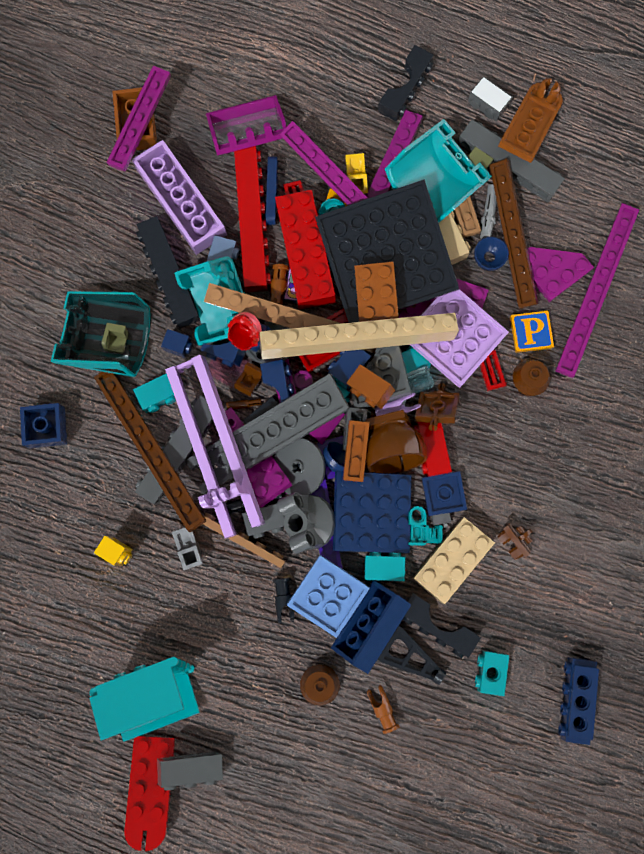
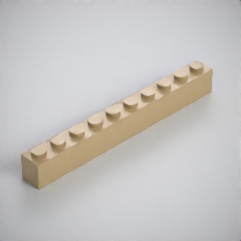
(358, 335)

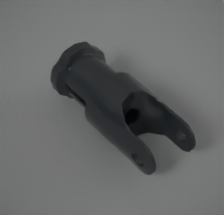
(282, 597)

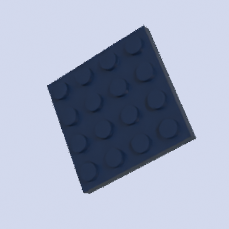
(372, 513)

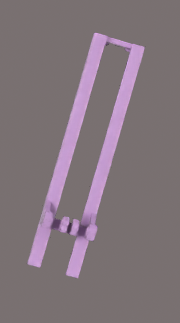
(241, 487)

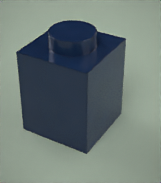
(176, 343)

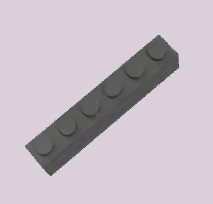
(532, 176)
(177, 451)

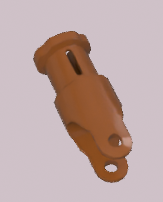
(278, 283)
(383, 711)

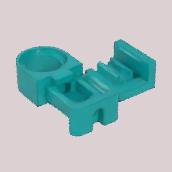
(421, 533)

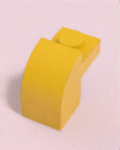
(356, 170)

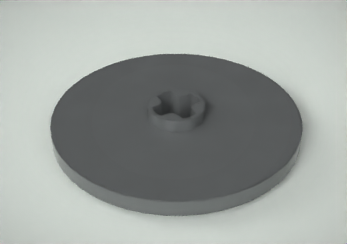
(312, 466)

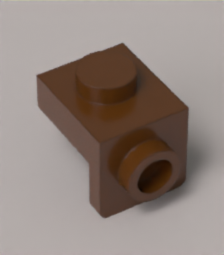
(249, 379)

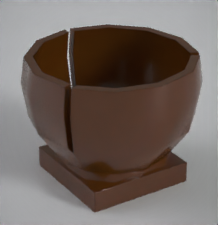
(391, 437)

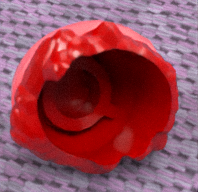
(244, 331)

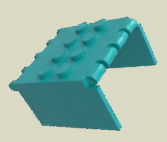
(144, 699)

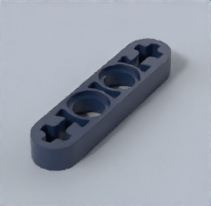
(272, 175)

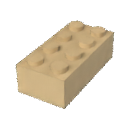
(453, 560)

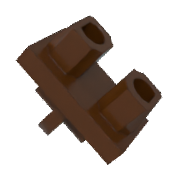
(521, 548)

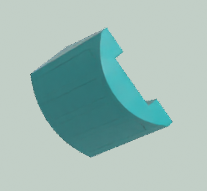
(442, 164)

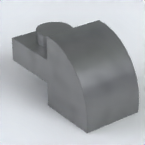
(188, 548)

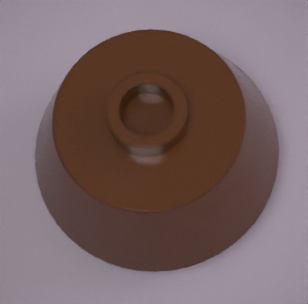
(531, 377)
(319, 685)

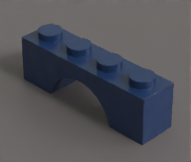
(277, 375)

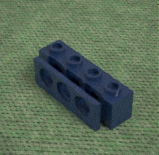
(585, 710)

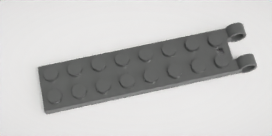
(278, 427)

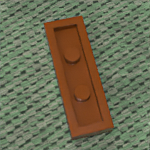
(356, 451)

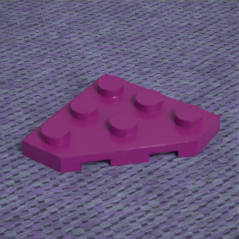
(556, 270)

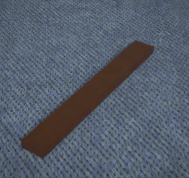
(513, 234)

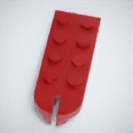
(146, 800)

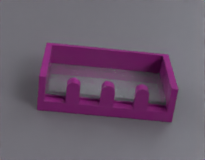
(246, 125)

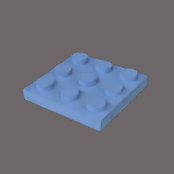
(328, 596)

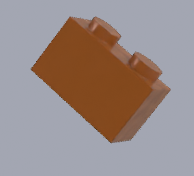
(370, 386)

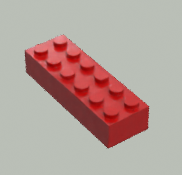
(305, 250)

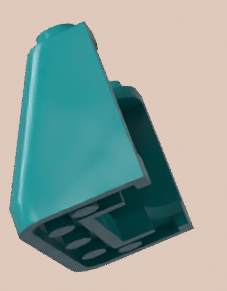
(197, 278)

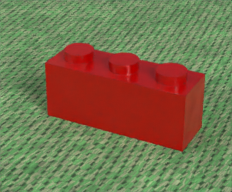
(437, 454)

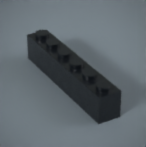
(164, 266)

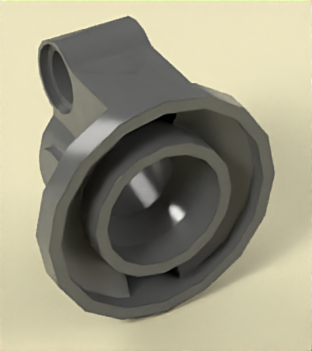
(317, 521)

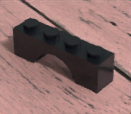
(395, 100)
(461, 639)

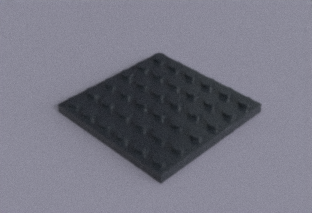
(389, 228)

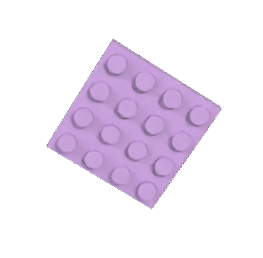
(473, 343)

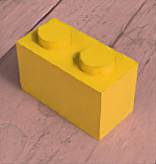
(114, 551)

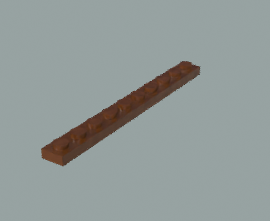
(150, 451)

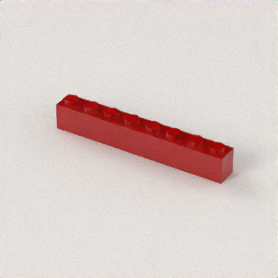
(250, 220)

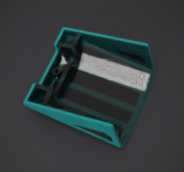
(86, 325)

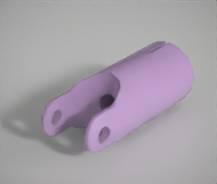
(396, 405)

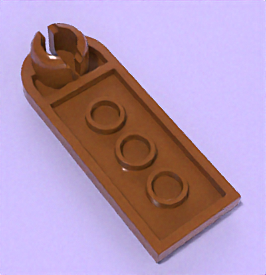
(532, 120)

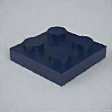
(444, 494)

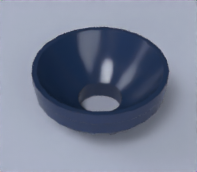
(494, 246)
(334, 456)

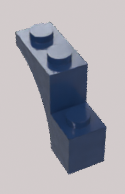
(229, 353)

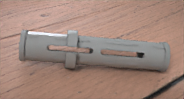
(489, 219)

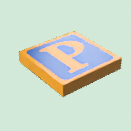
(531, 331)

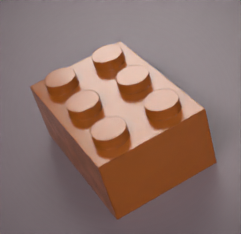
(123, 103)
(376, 291)

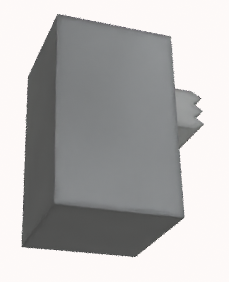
(441, 519)

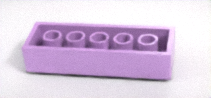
(179, 196)

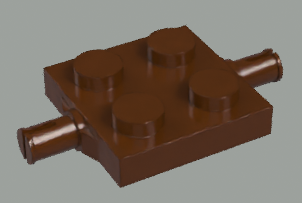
(437, 407)

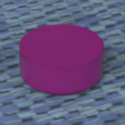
(303, 379)

